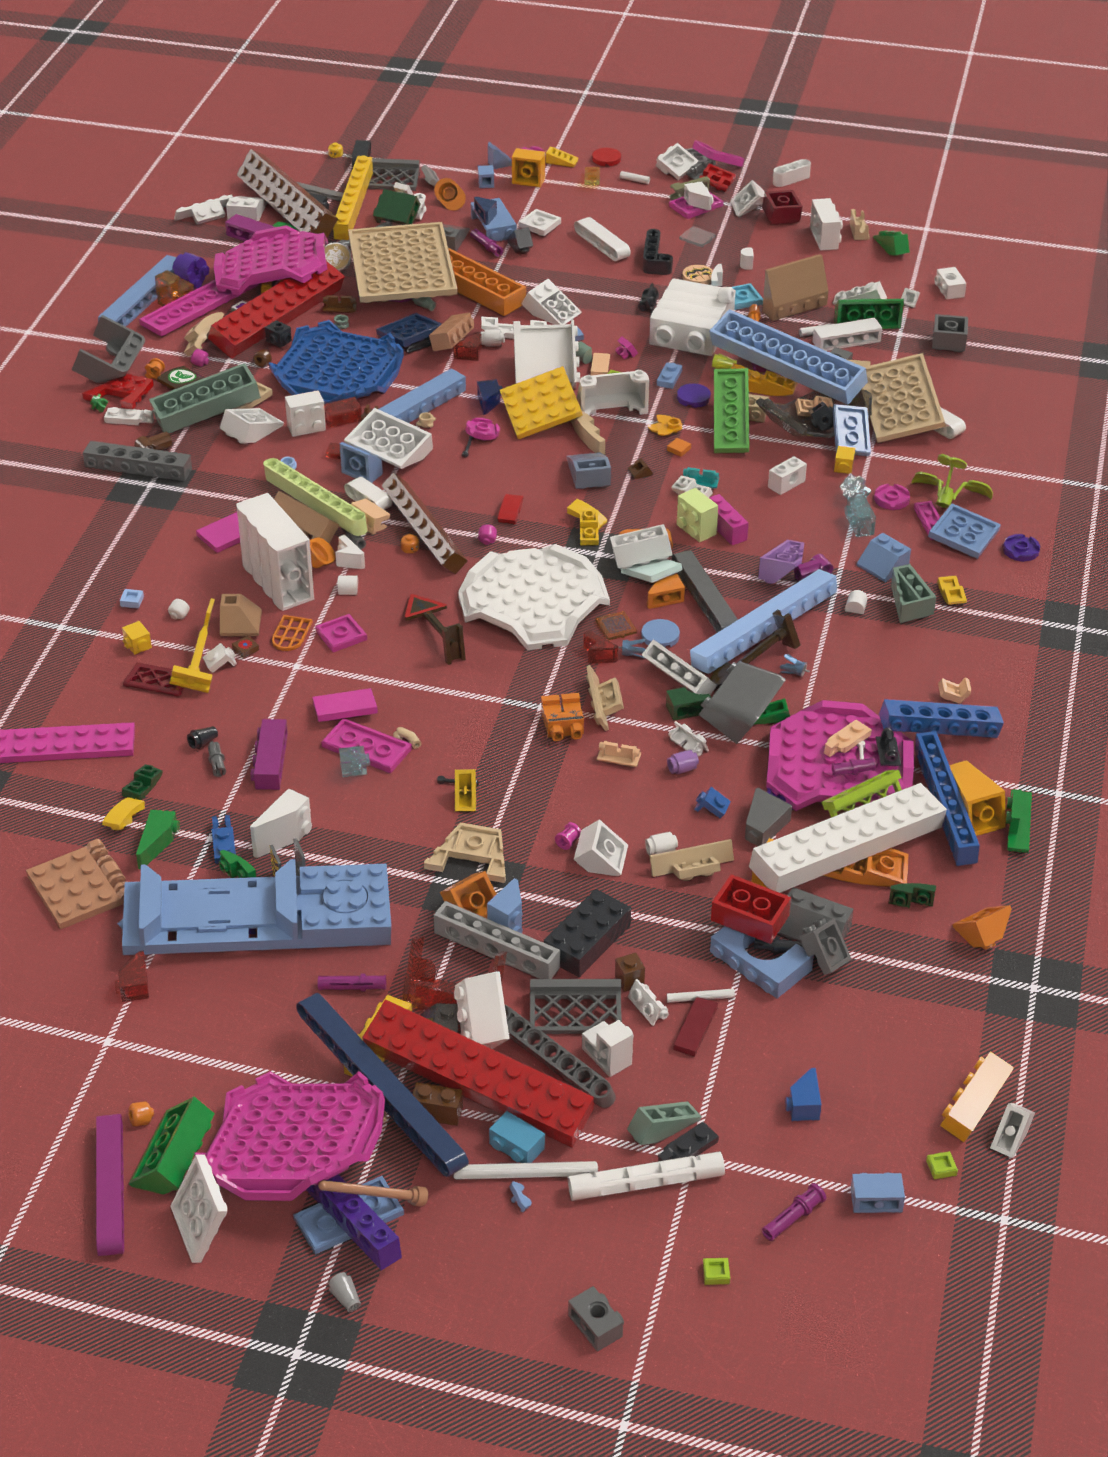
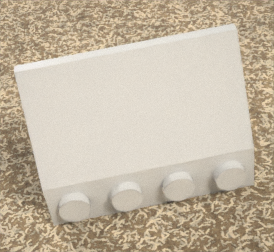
(391, 439)

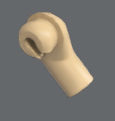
(409, 735)

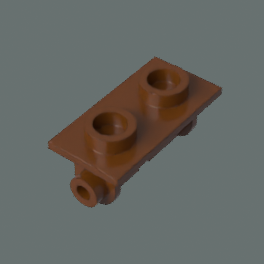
(347, 304)

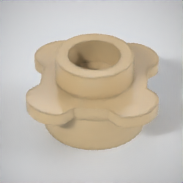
(426, 420)

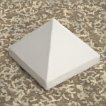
(910, 297)

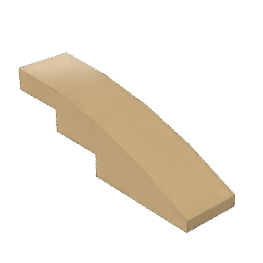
(589, 433)

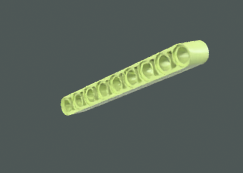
(315, 496)

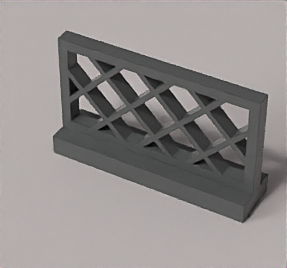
(393, 167)
(575, 991)

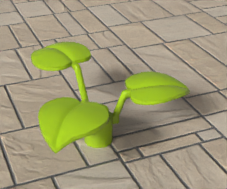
(946, 494)

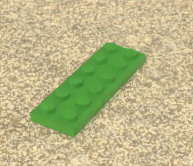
(731, 410)

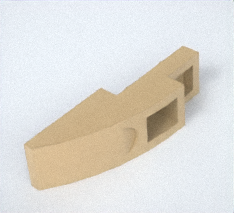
(200, 332)

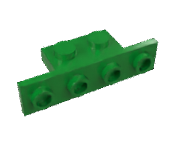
(1019, 820)

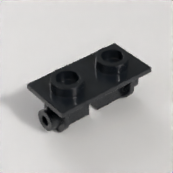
(649, 299)
(888, 748)

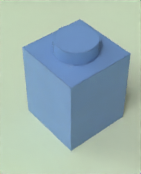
(486, 176)

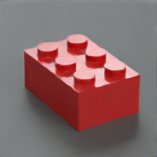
(750, 908)

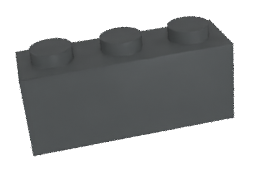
(807, 908)

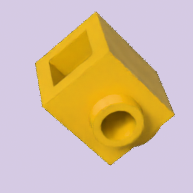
(136, 637)

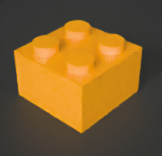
(528, 167)

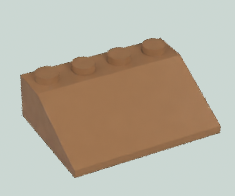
(795, 288)

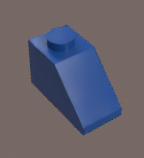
(804, 1098)

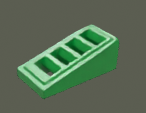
(774, 712)

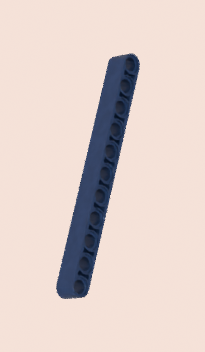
(399, 1102)

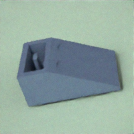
(590, 470)

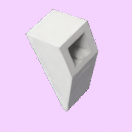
(870, 291)

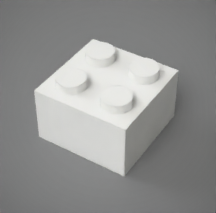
(305, 413)

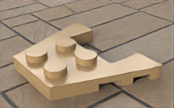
(472, 844)

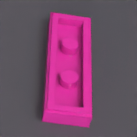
(927, 514)

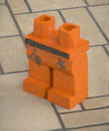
(563, 719)

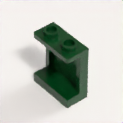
(396, 207)

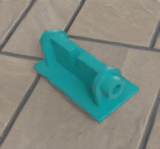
(709, 478)

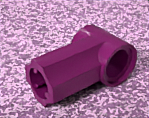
(817, 562)

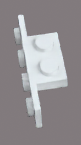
(204, 211)

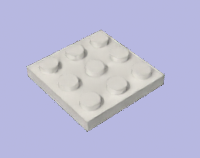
(198, 1208)

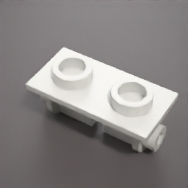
(684, 734)
(646, 1002)

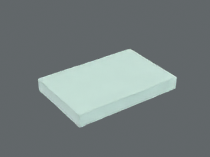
(654, 570)

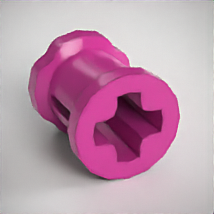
(569, 834)

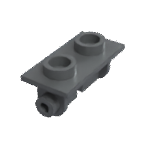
(697, 170)

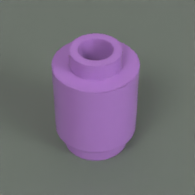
(682, 762)

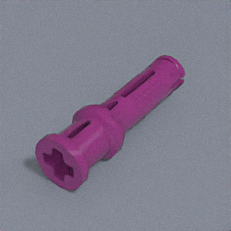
(801, 1206)

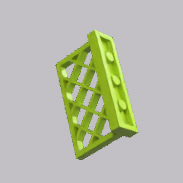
(863, 790)

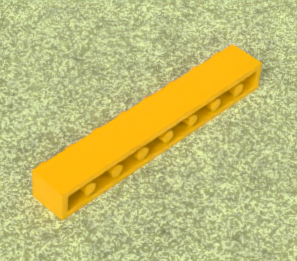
(353, 197)

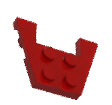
(128, 387)

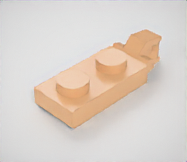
(847, 738)

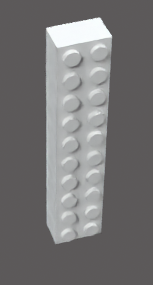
(847, 838)

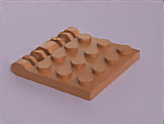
(79, 884)

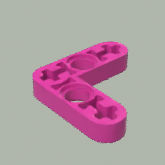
(712, 154)

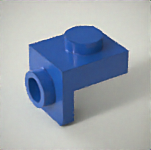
(713, 801)

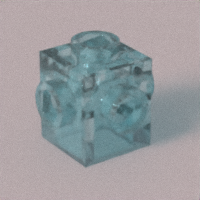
(852, 486)
(353, 761)

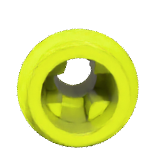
(722, 362)

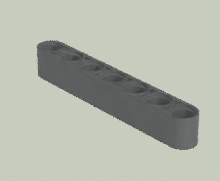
(704, 591)
(560, 1060)

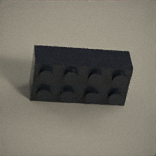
(589, 931)

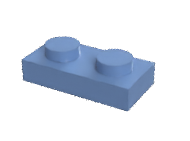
(669, 375)

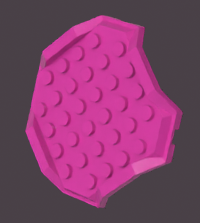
(270, 257)
(804, 772)
(293, 1135)

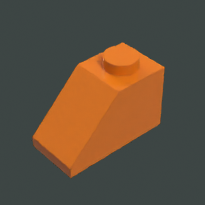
(666, 592)

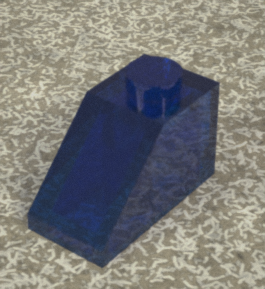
(488, 394)

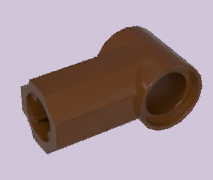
(155, 442)

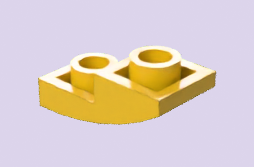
(589, 527)
(122, 813)

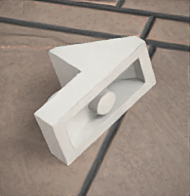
(349, 554)

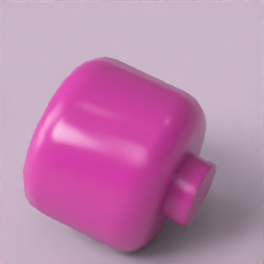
(199, 358)
(487, 534)

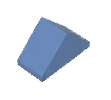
(497, 157)

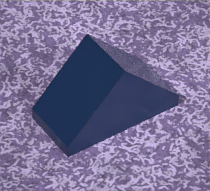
(485, 209)

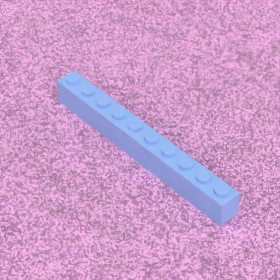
(760, 622)

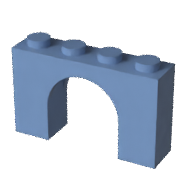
(773, 975)

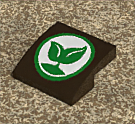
(178, 377)

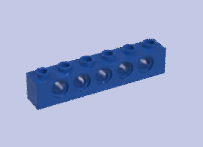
(941, 717)

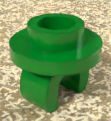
(99, 403)

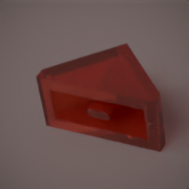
(468, 348)

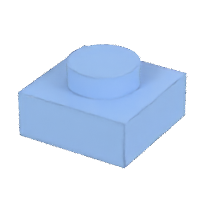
(131, 598)

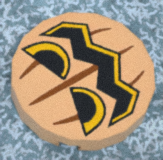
(697, 274)

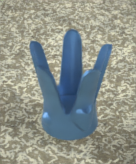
(629, 650)
(798, 669)

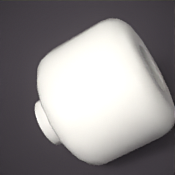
(726, 295)
(178, 609)

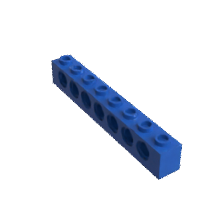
(943, 787)

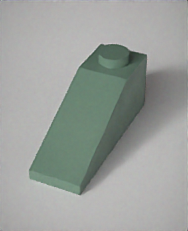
(659, 1122)

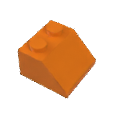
(471, 893)

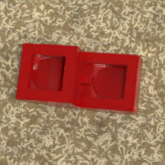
(510, 508)

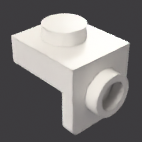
(218, 656)

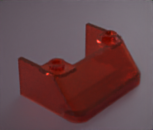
(421, 985)

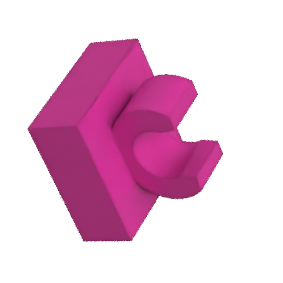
(626, 348)

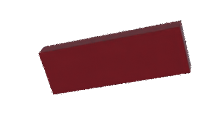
(695, 1026)

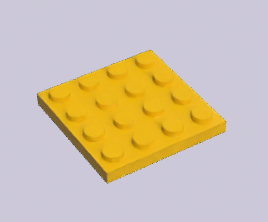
(541, 402)

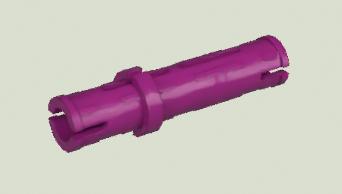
(489, 244)
(352, 982)

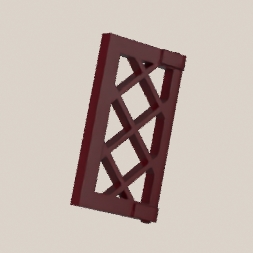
(152, 670)

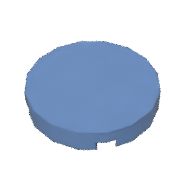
(661, 631)

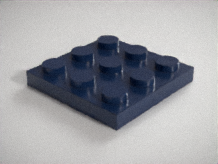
(409, 329)

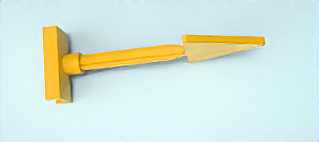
(192, 677)

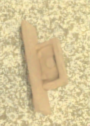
(605, 697)
(692, 861)

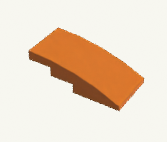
(880, 869)

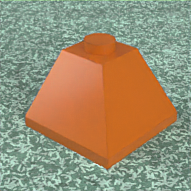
(984, 926)

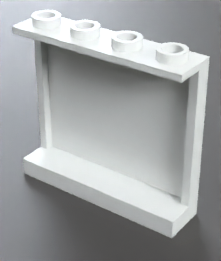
(545, 349)

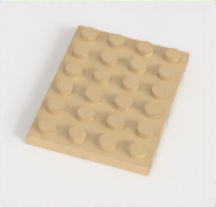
(902, 398)

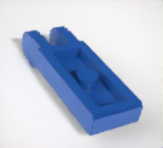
(222, 837)

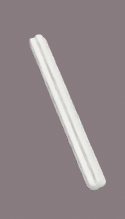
(526, 1170)

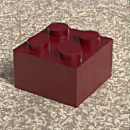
(782, 207)

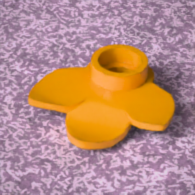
(666, 425)

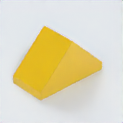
(465, 790)

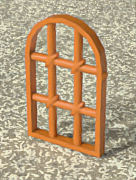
(287, 627)

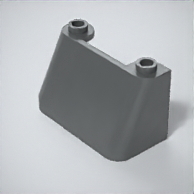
(741, 699)

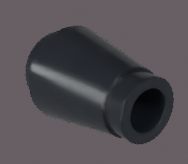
(201, 737)

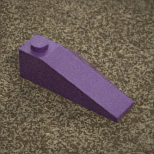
(780, 561)

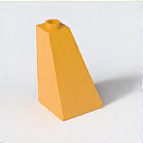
(981, 798)

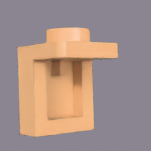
(953, 691)

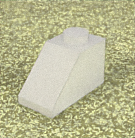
(1012, 1129)

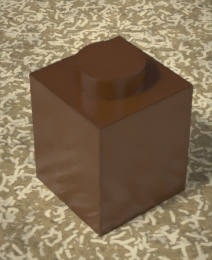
(628, 969)

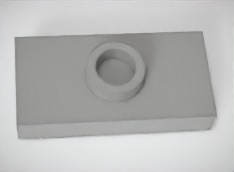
(430, 175)

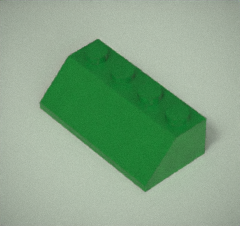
(886, 311)
(173, 1147)

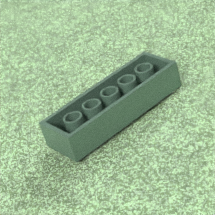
(205, 398)

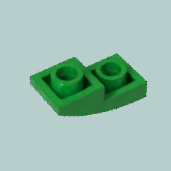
(235, 865)

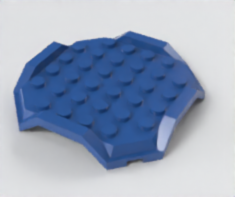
(338, 363)

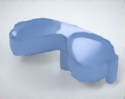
(522, 1200)

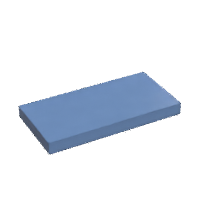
(323, 1231)

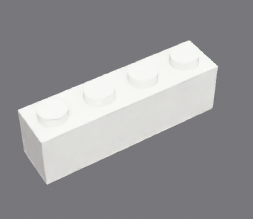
(847, 334)
(678, 669)

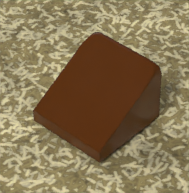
(640, 469)

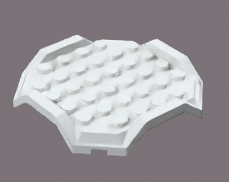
(533, 593)

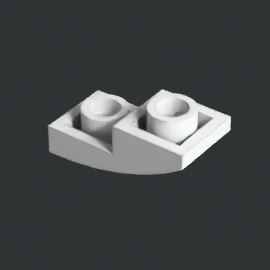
(685, 484)

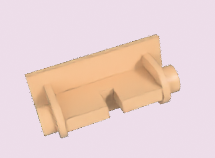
(625, 756)

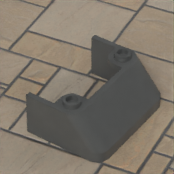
(120, 342)

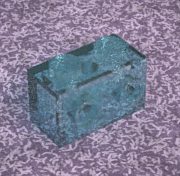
(860, 516)

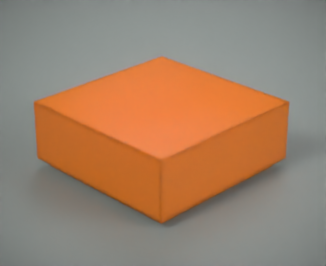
(679, 447)

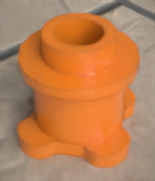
(154, 368)

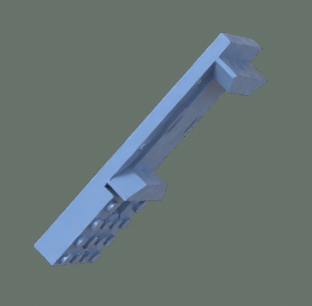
(290, 911)

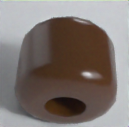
(262, 358)

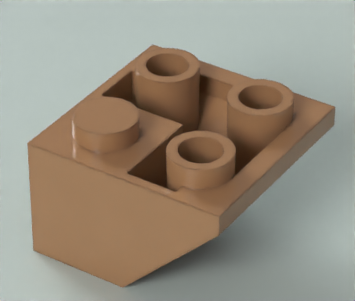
(239, 616)

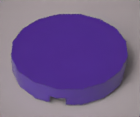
(693, 395)
(1021, 547)

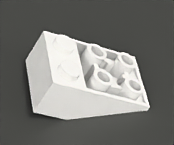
(550, 304)

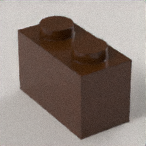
(441, 1102)

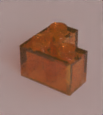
(171, 287)

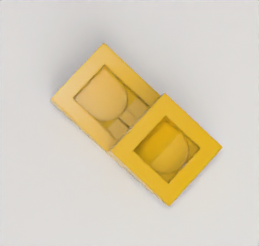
(577, 505)
(951, 590)

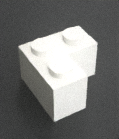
(609, 1046)

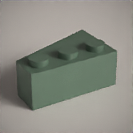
(911, 594)

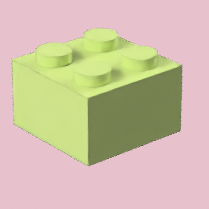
(697, 515)

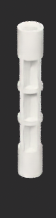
(646, 1176)

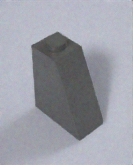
(766, 817)

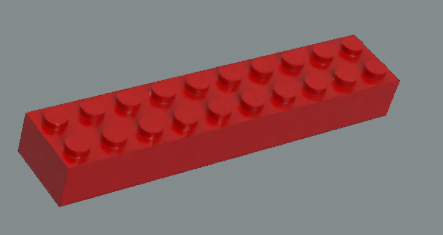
(280, 303)
(478, 1071)

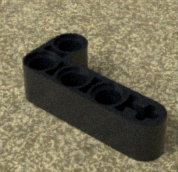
(653, 260)

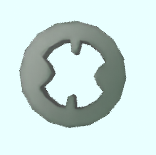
(341, 321)

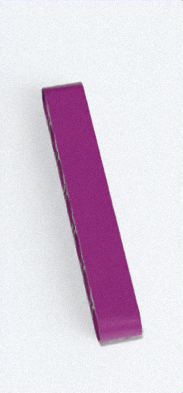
(109, 1185)

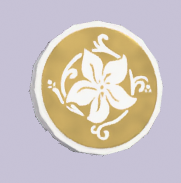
(338, 256)

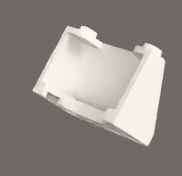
(614, 391)

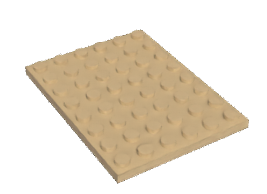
(402, 262)

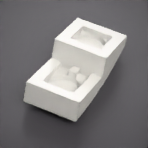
(717, 276)

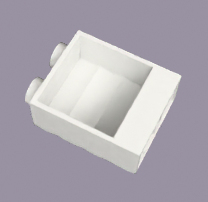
(686, 317)
(275, 552)

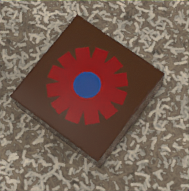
(245, 646)

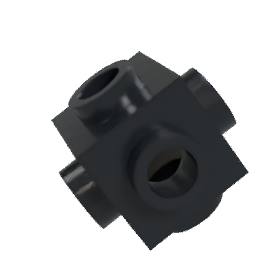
(278, 334)
(822, 416)

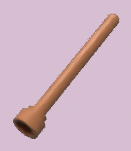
(416, 1196)

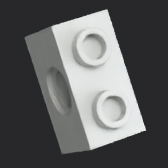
(950, 283)
(787, 475)

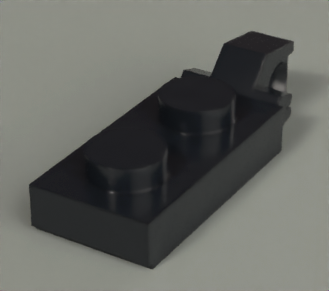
(690, 1143)

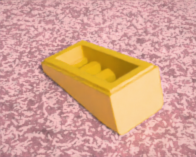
(559, 157)

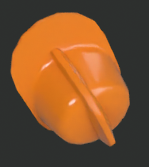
(450, 194)
(321, 552)

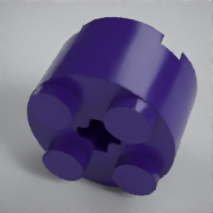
(191, 268)

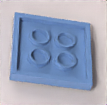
(964, 530)

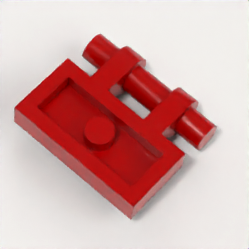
(718, 177)

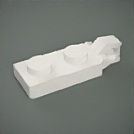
(128, 416)

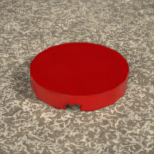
(606, 156)

